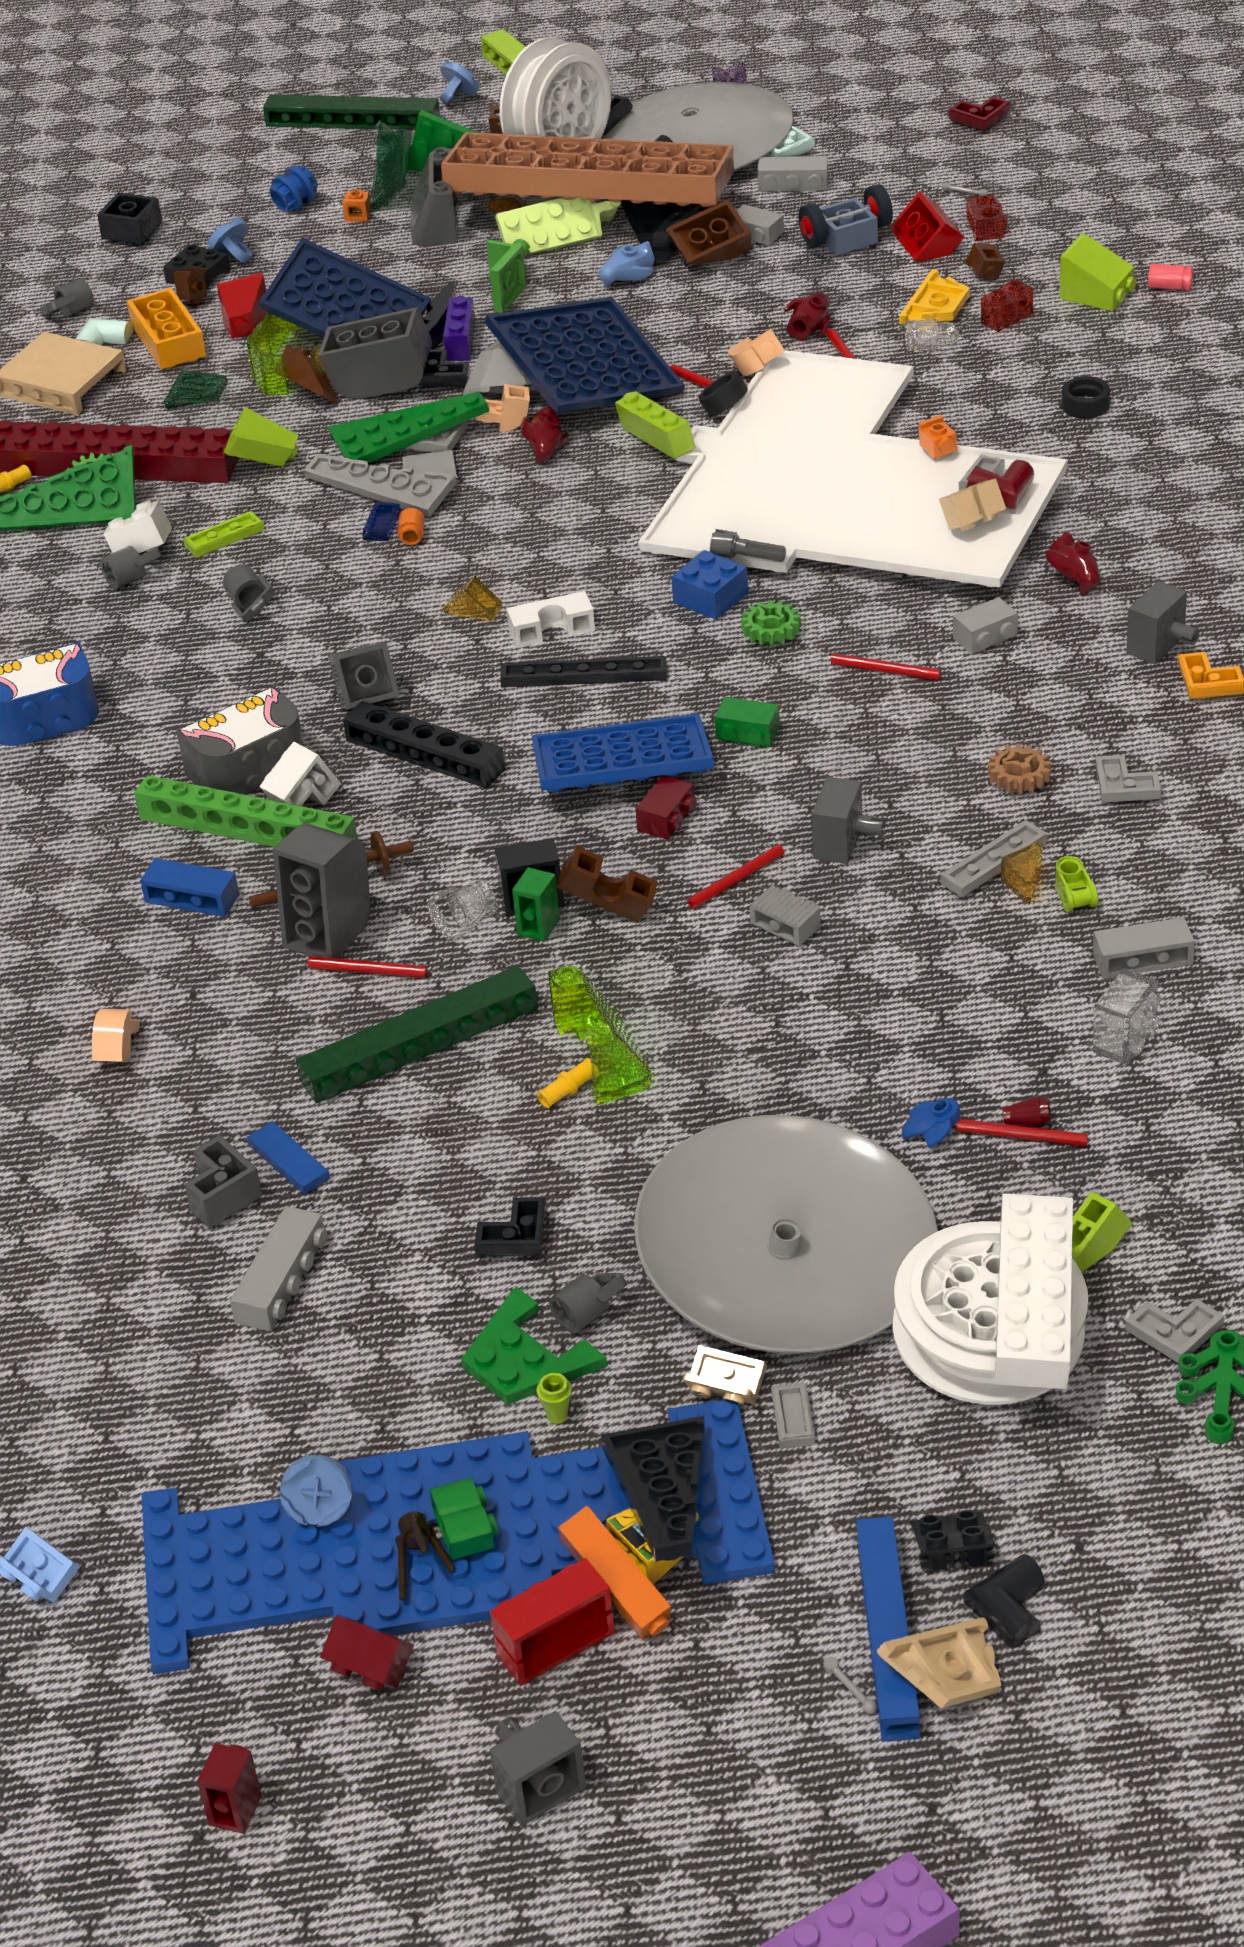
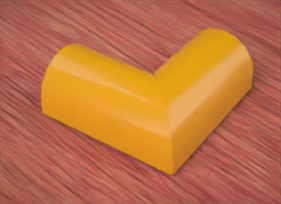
(1207, 682)

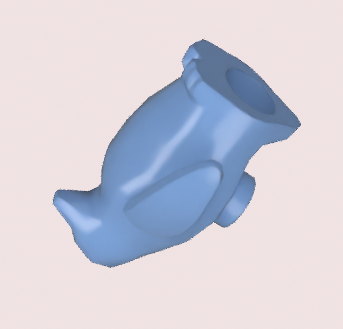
(628, 264)

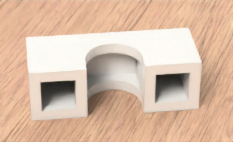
(568, 612)

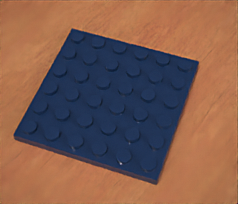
(583, 354)

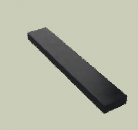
(583, 671)

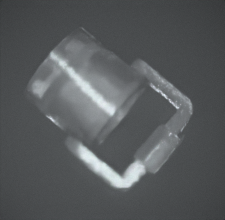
(923, 337)
(467, 907)

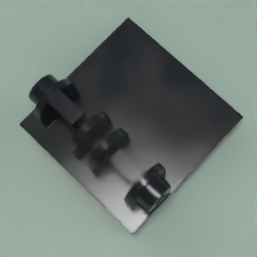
(951, 1534)

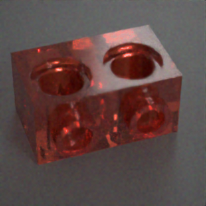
(985, 217)
(1007, 305)

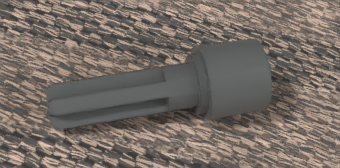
(729, 544)

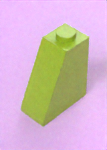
(261, 440)

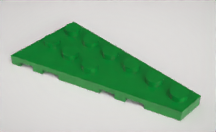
(432, 133)

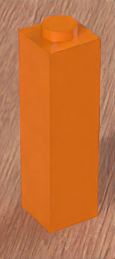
(629, 1587)

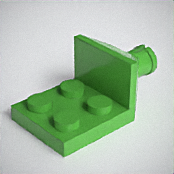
(506, 271)

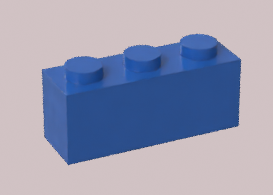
(189, 887)

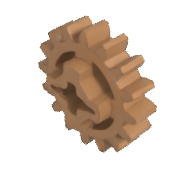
(1019, 768)

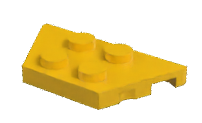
(936, 299)

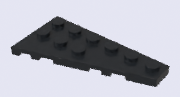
(660, 1481)

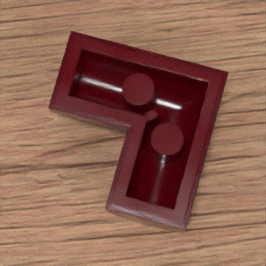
(978, 116)
(1011, 485)

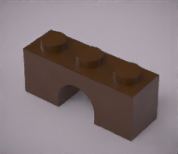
(625, 896)

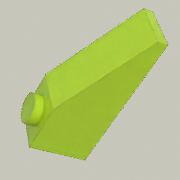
(1096, 1230)

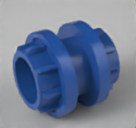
(293, 188)

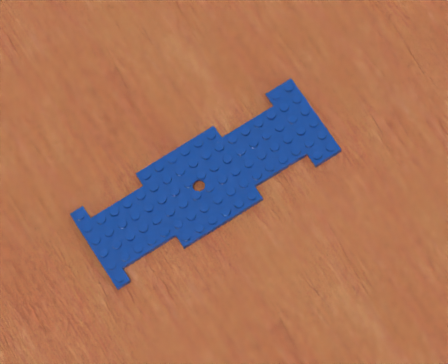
(266, 1569)

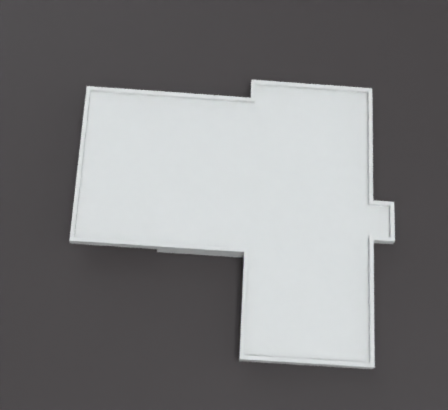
(811, 474)

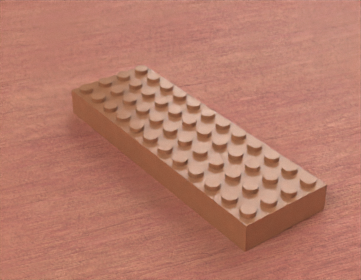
(589, 168)

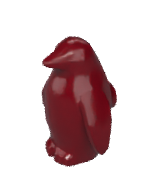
(808, 315)
(543, 434)
(1074, 561)

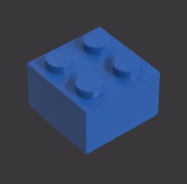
(710, 584)

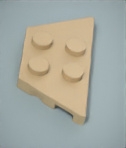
(946, 1662)

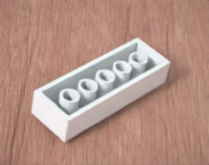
(1034, 1292)

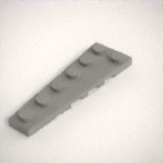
(382, 482)

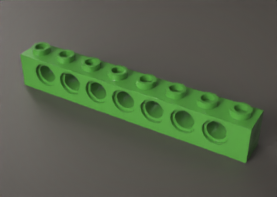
(229, 812)

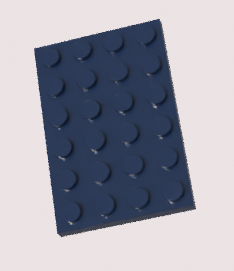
(327, 290)

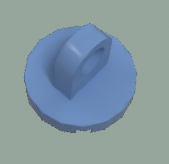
(459, 80)
(230, 238)
(316, 1490)

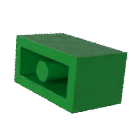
(747, 721)
(536, 904)

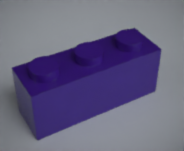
(459, 328)

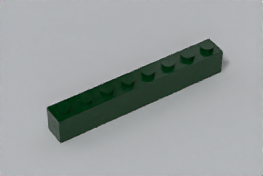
(346, 111)
(416, 1034)

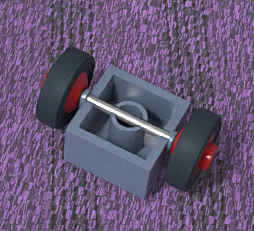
(847, 223)

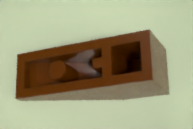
(307, 372)

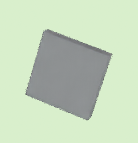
(436, 462)

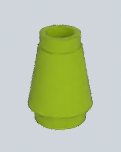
(554, 1396)

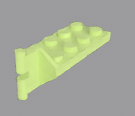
(555, 223)

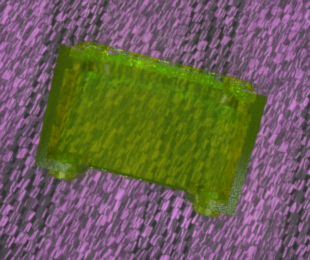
(615, 1057)

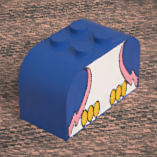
(46, 695)

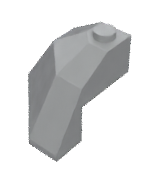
(494, 370)

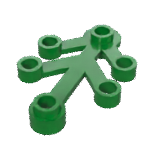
(1227, 1348)

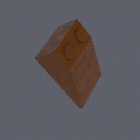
(711, 235)

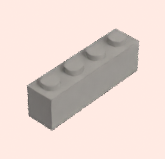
(278, 1268)

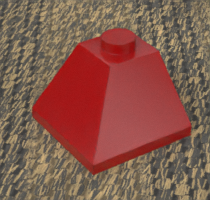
(240, 304)

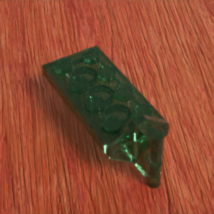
(391, 164)

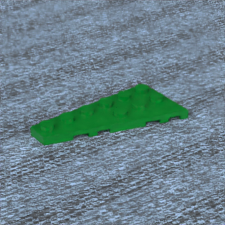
(392, 431)
(75, 497)

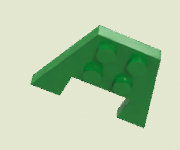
(514, 1362)

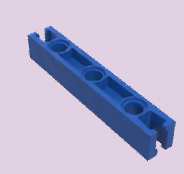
(885, 1622)

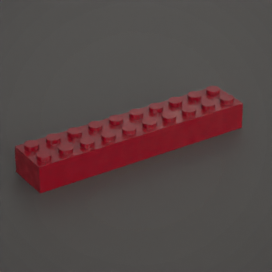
(158, 451)

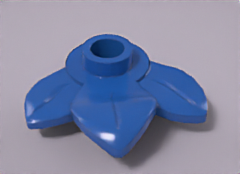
(932, 1120)

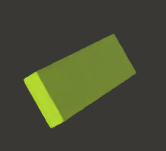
(223, 534)

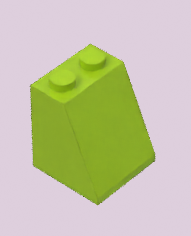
(1094, 275)

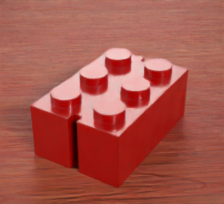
(552, 1621)

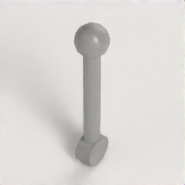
(946, 187)
(831, 1666)

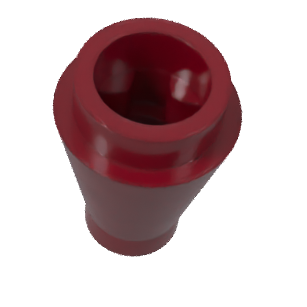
(1028, 1112)

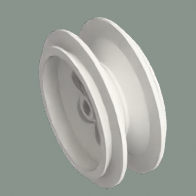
(556, 91)
(950, 1314)

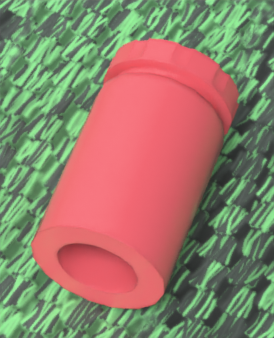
(1170, 277)

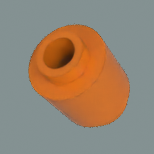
(411, 526)

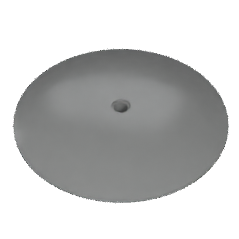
(711, 114)
(780, 1232)

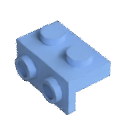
(38, 1566)

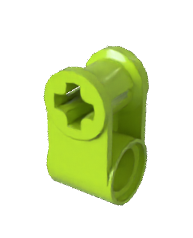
(1074, 884)

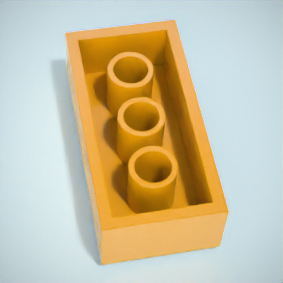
(166, 328)

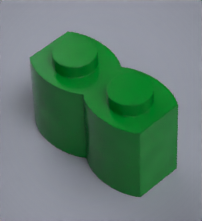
(463, 1518)

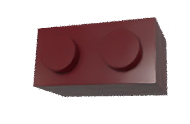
(665, 807)
(367, 1652)
(229, 1787)

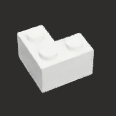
(142, 531)
(300, 776)

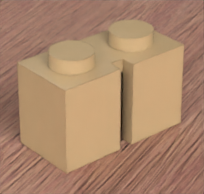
(972, 504)

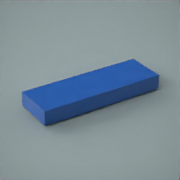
(288, 1158)

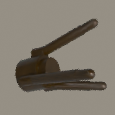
(416, 1535)

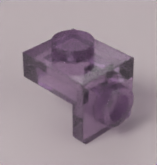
(734, 73)

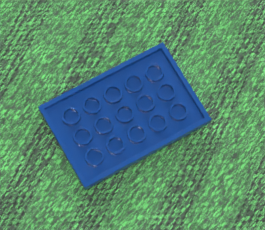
(621, 752)

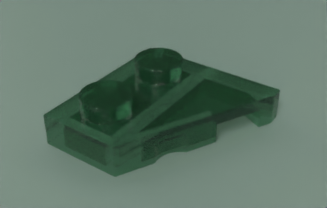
(195, 388)

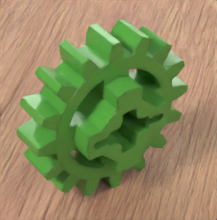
(771, 622)

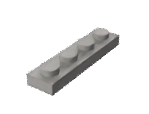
(987, 861)

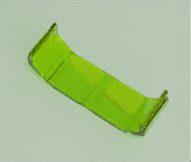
(262, 346)

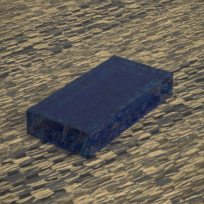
(381, 521)

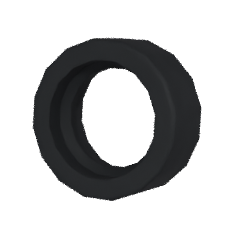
(723, 393)
(1085, 407)

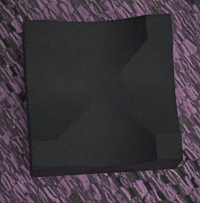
(196, 256)

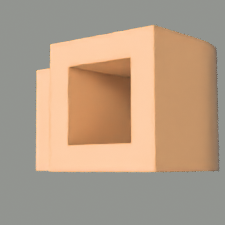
(752, 355)
(509, 410)
(113, 1035)

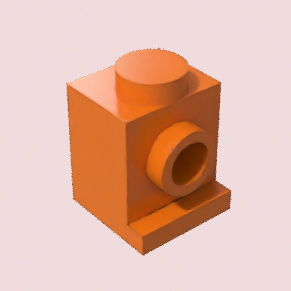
(356, 200)
(937, 437)

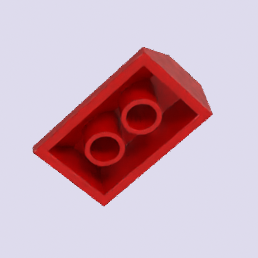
(926, 230)

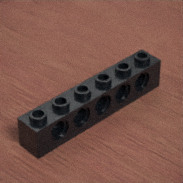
(424, 744)

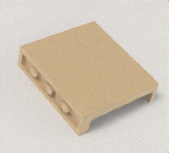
(58, 371)

